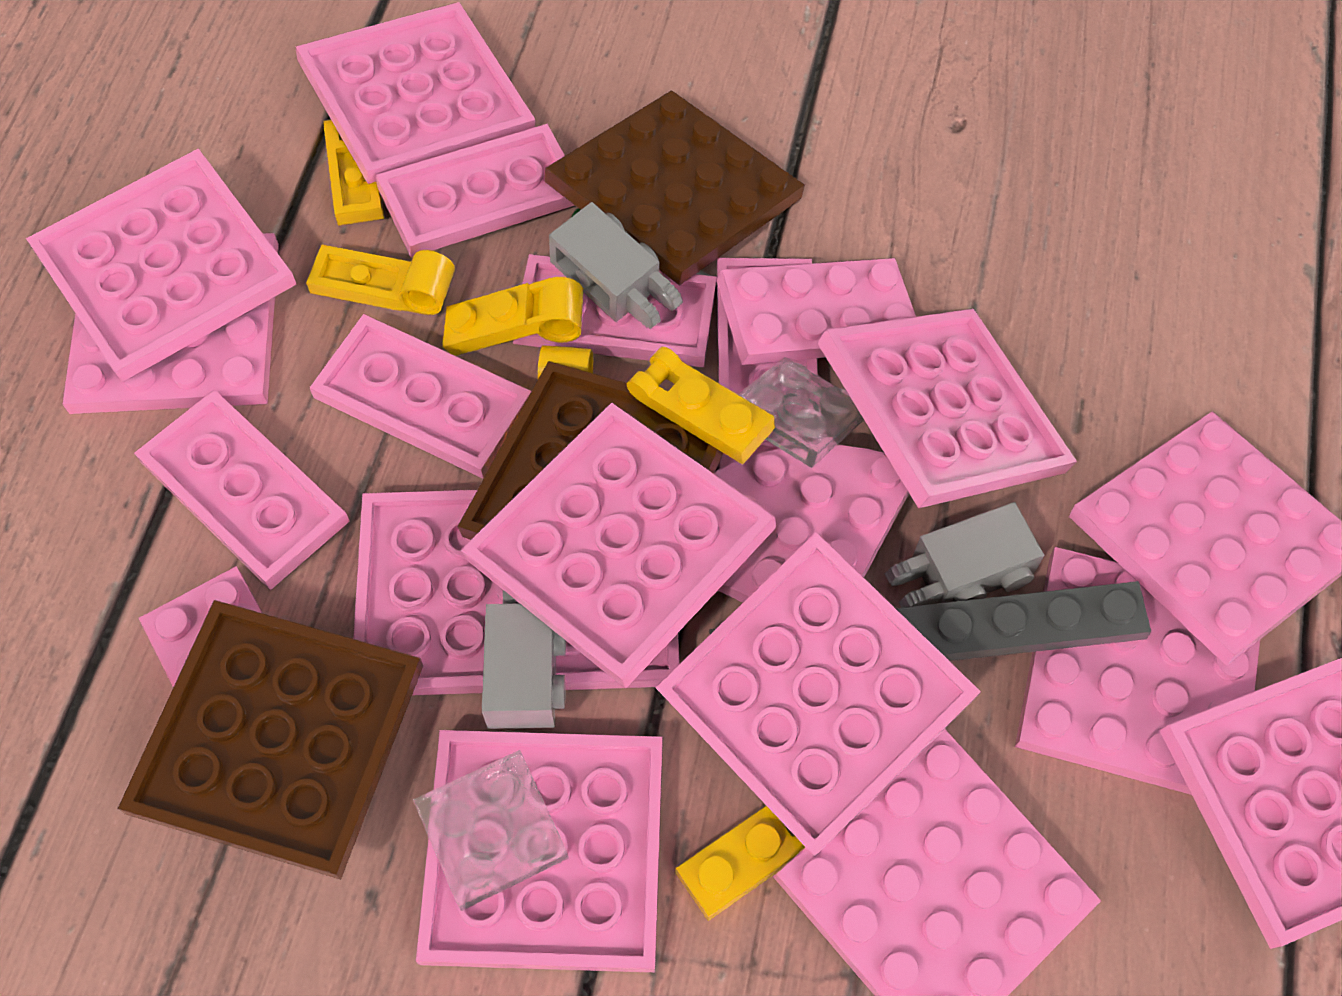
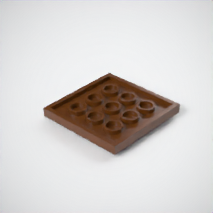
(676, 183)
(551, 418)
(274, 738)

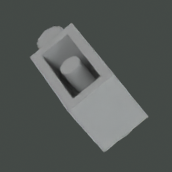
(611, 266)
(971, 559)
(520, 668)

